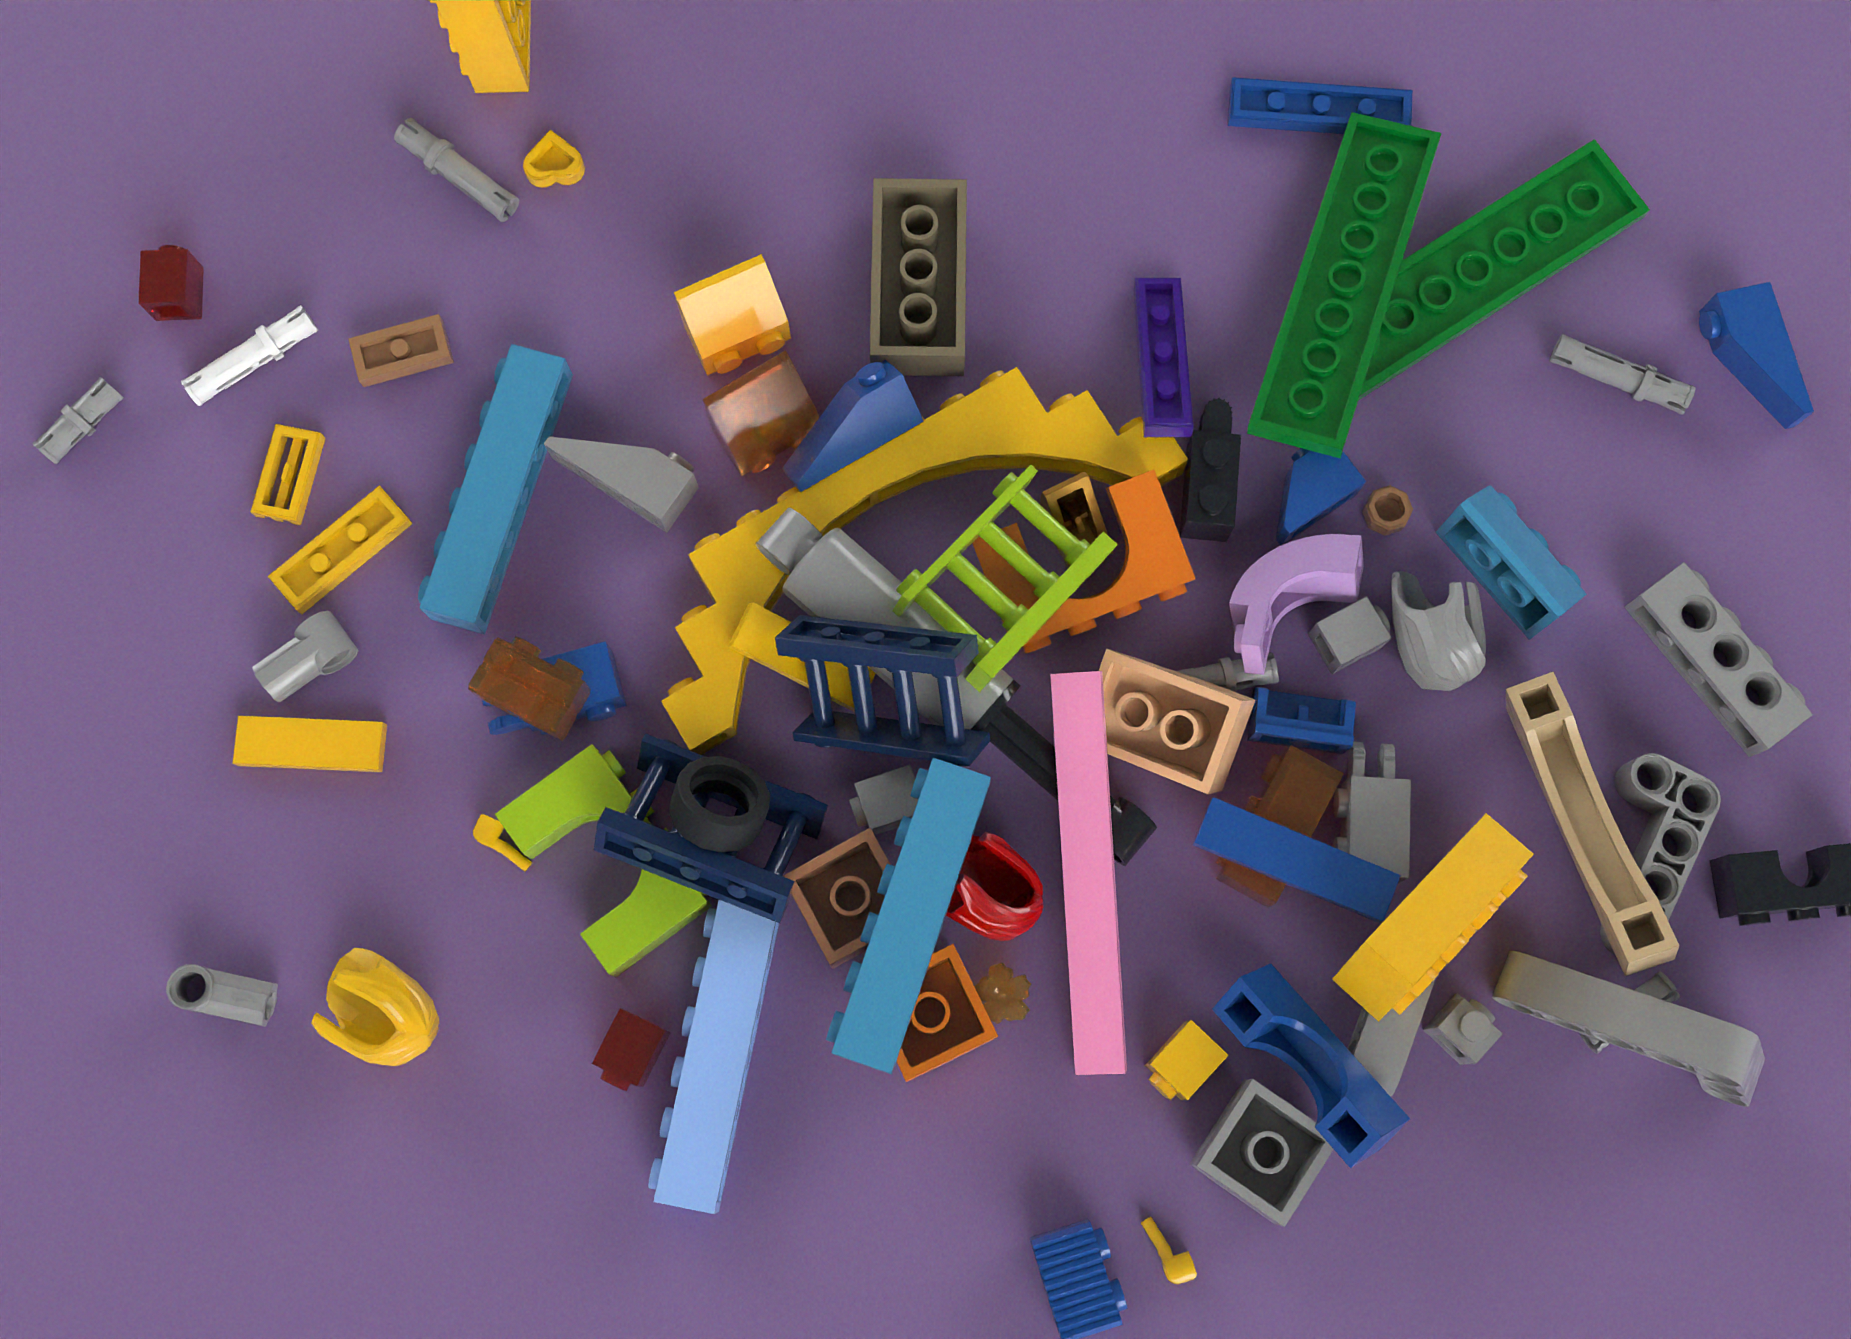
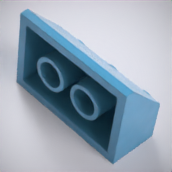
(1510, 561)

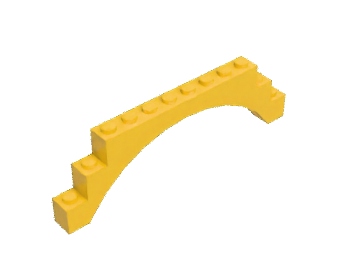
(985, 430)

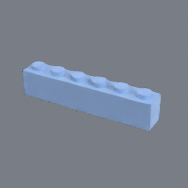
(716, 1059)

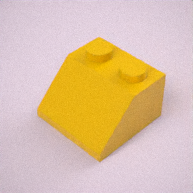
(733, 316)

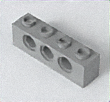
(1719, 687)

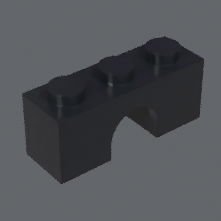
(1755, 886)

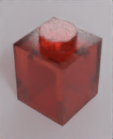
(171, 284)
(630, 1050)

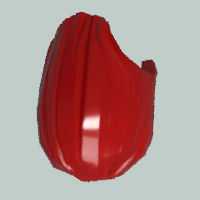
(996, 890)

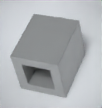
(1350, 634)
(884, 800)

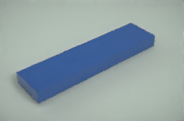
(1312, 105)
(1297, 860)

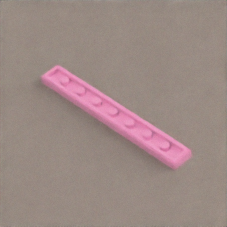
(1088, 873)

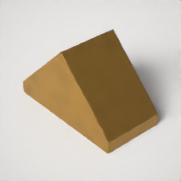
(1075, 508)

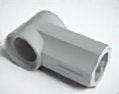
(317, 649)
(225, 994)

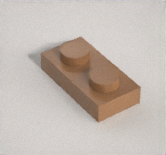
(401, 350)

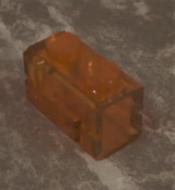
(531, 687)

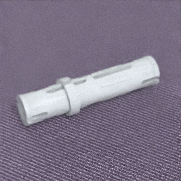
(242, 360)

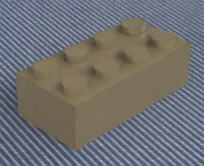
(919, 275)

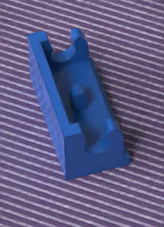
(1302, 721)

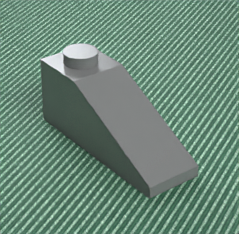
(633, 475)

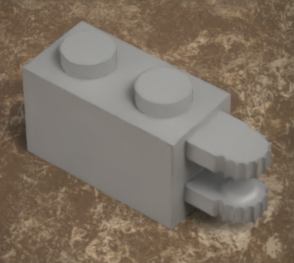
(1375, 812)

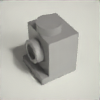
(1464, 1029)

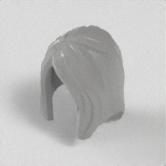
(1442, 642)

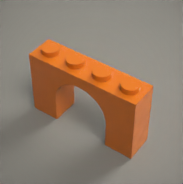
(1151, 566)

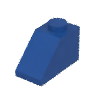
(1314, 490)

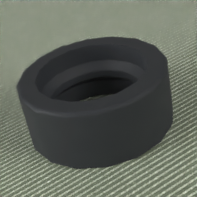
(714, 830)

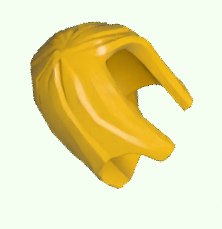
(379, 1010)

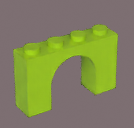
(577, 796)

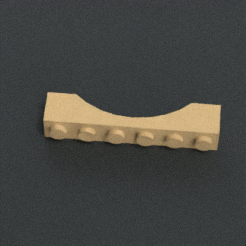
(1606, 866)

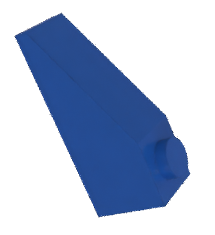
(1755, 347)
(857, 421)

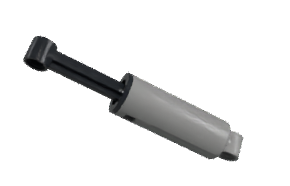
(844, 582)

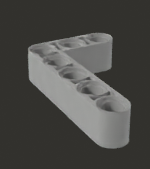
(1718, 1052)

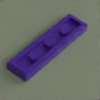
(1162, 358)

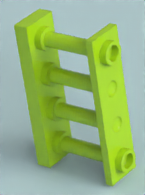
(1018, 620)

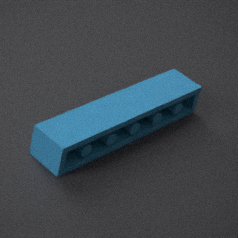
(496, 489)
(910, 916)

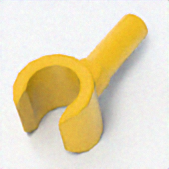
(488, 831)
(1177, 1267)

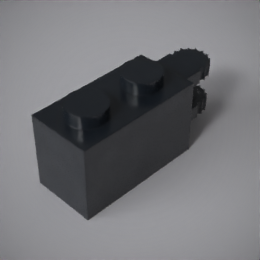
(1211, 476)

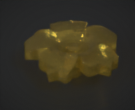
(1004, 994)

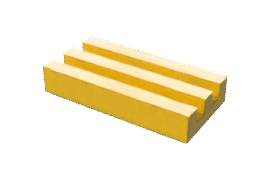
(304, 481)

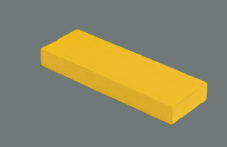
(340, 550)
(756, 640)
(310, 743)

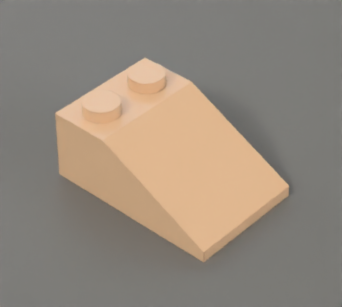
(1172, 721)

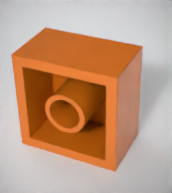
(945, 1019)

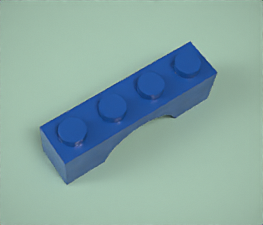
(1351, 1105)

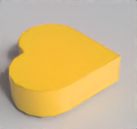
(553, 162)

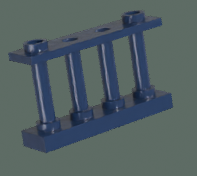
(899, 652)
(707, 871)

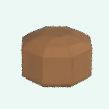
(1387, 510)

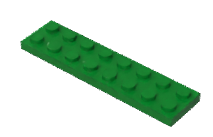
(1501, 256)
(1344, 285)

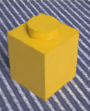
(1184, 1062)

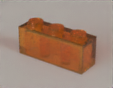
(1293, 797)

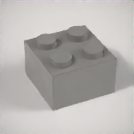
(1263, 1152)

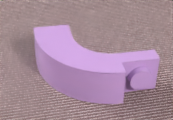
(1286, 577)

